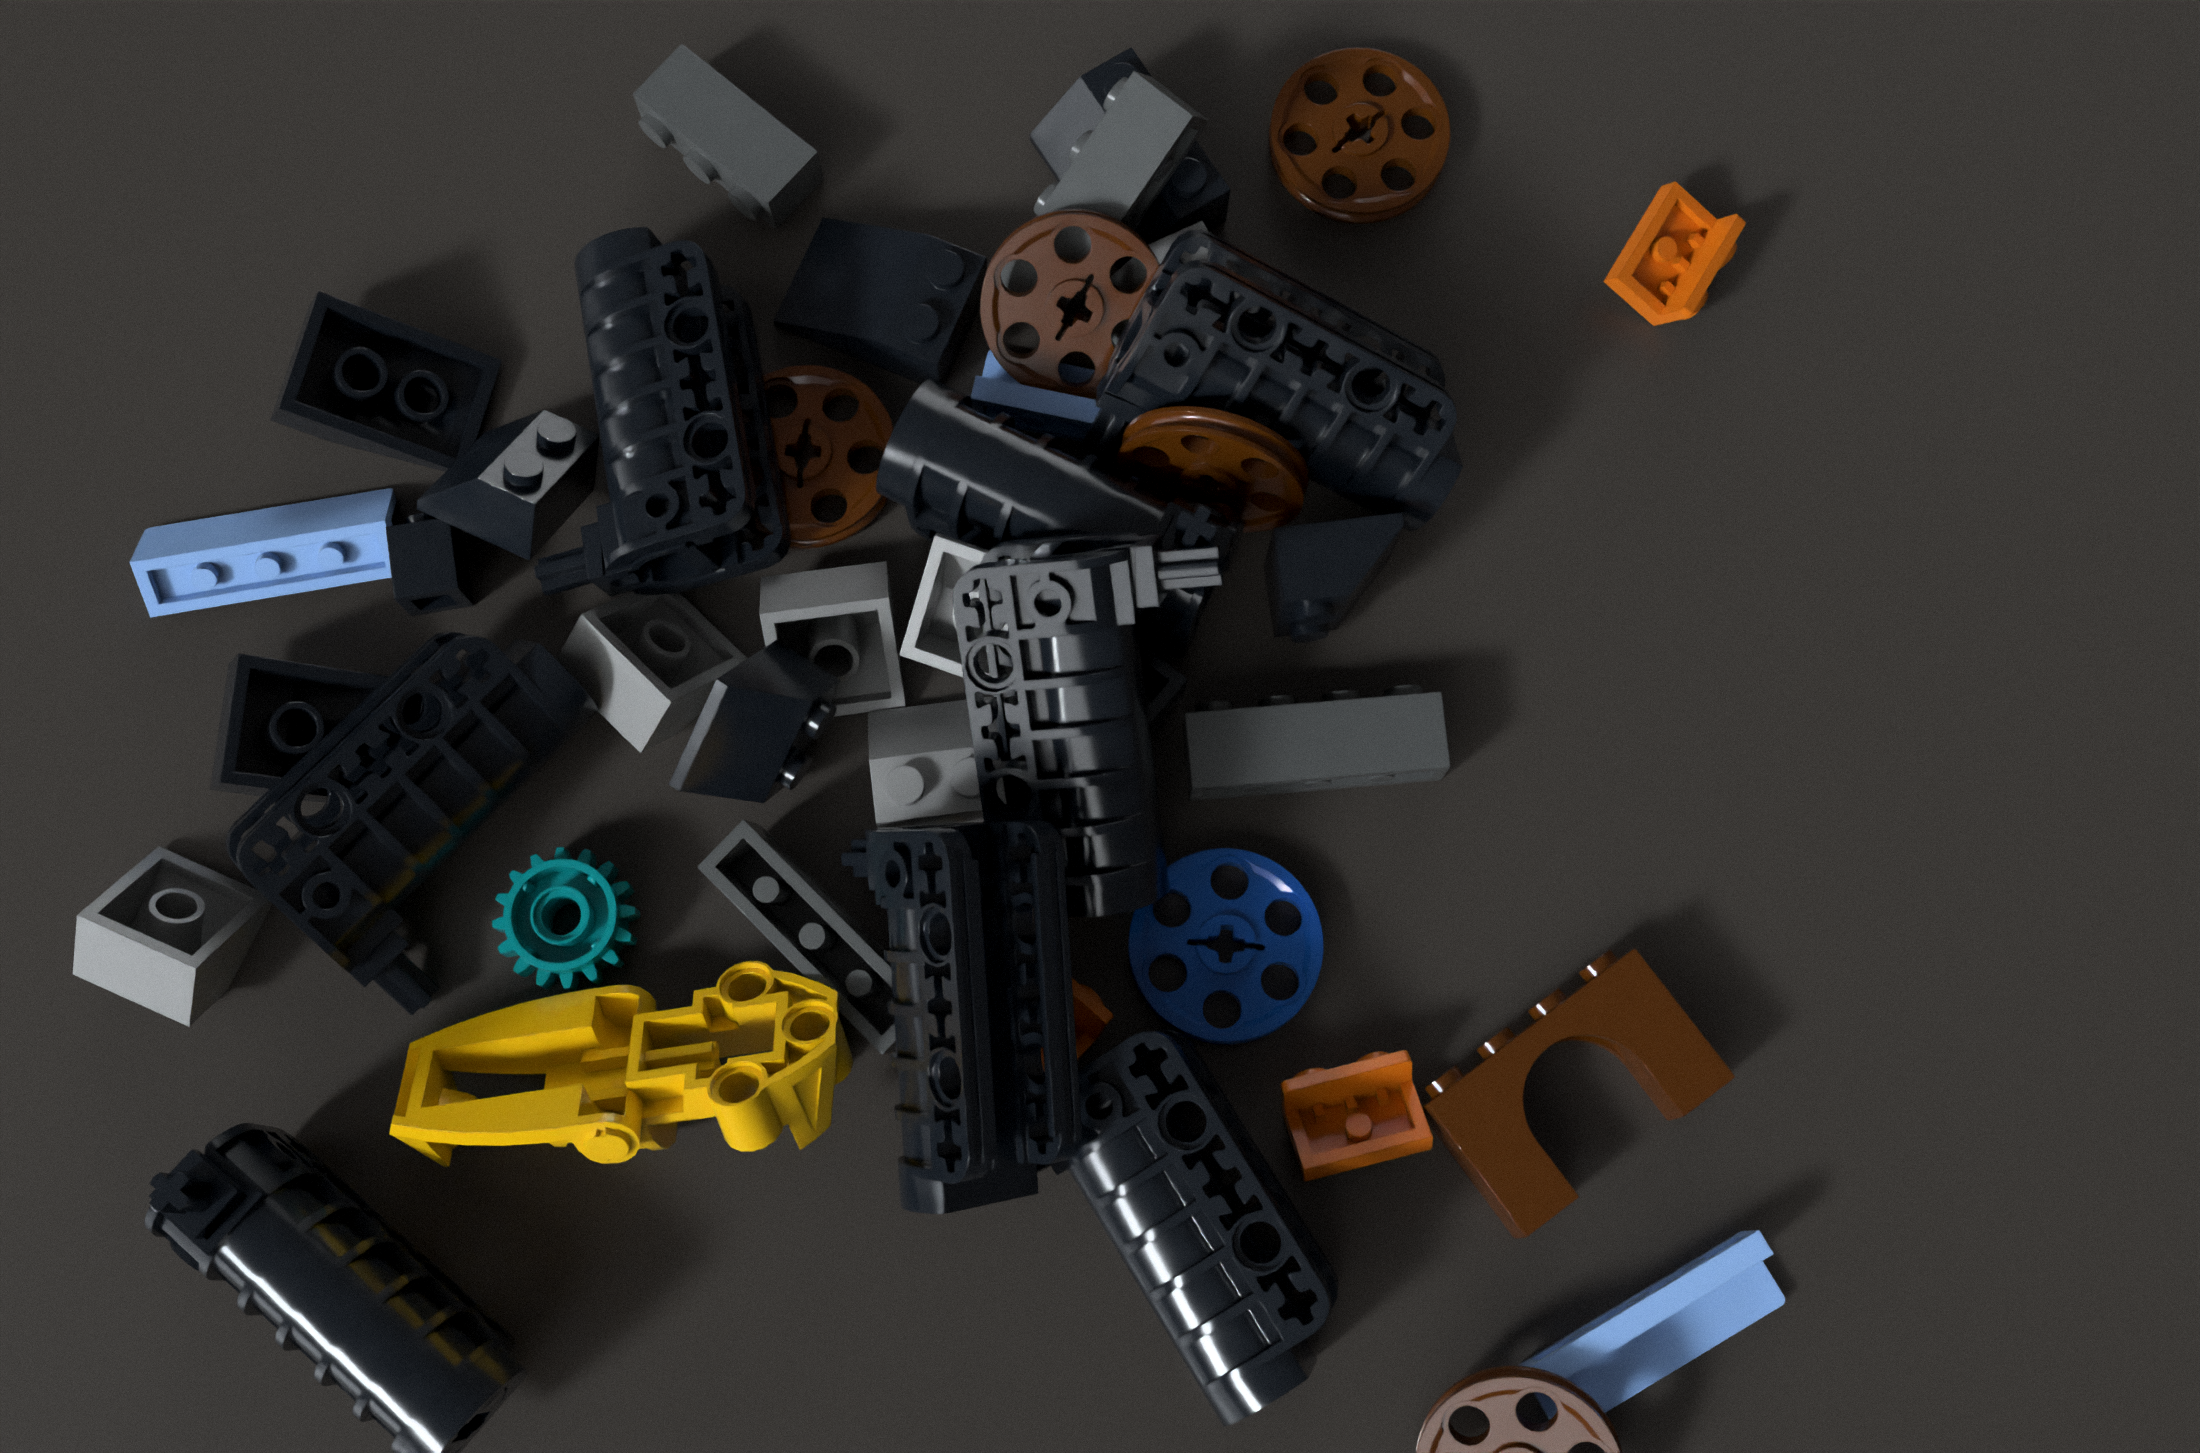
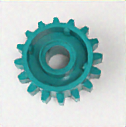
(538, 897)

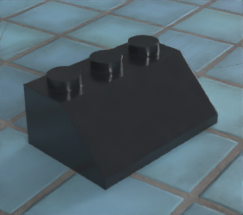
(1191, 194)

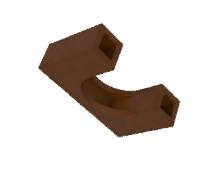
(1617, 1009)

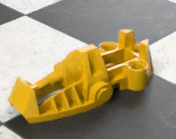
(633, 1072)

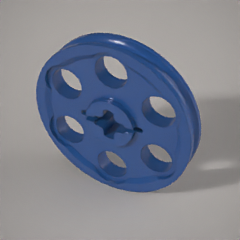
(1242, 975)

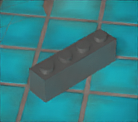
(1115, 170)
(1315, 744)
(806, 926)

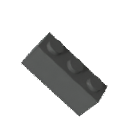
(727, 137)

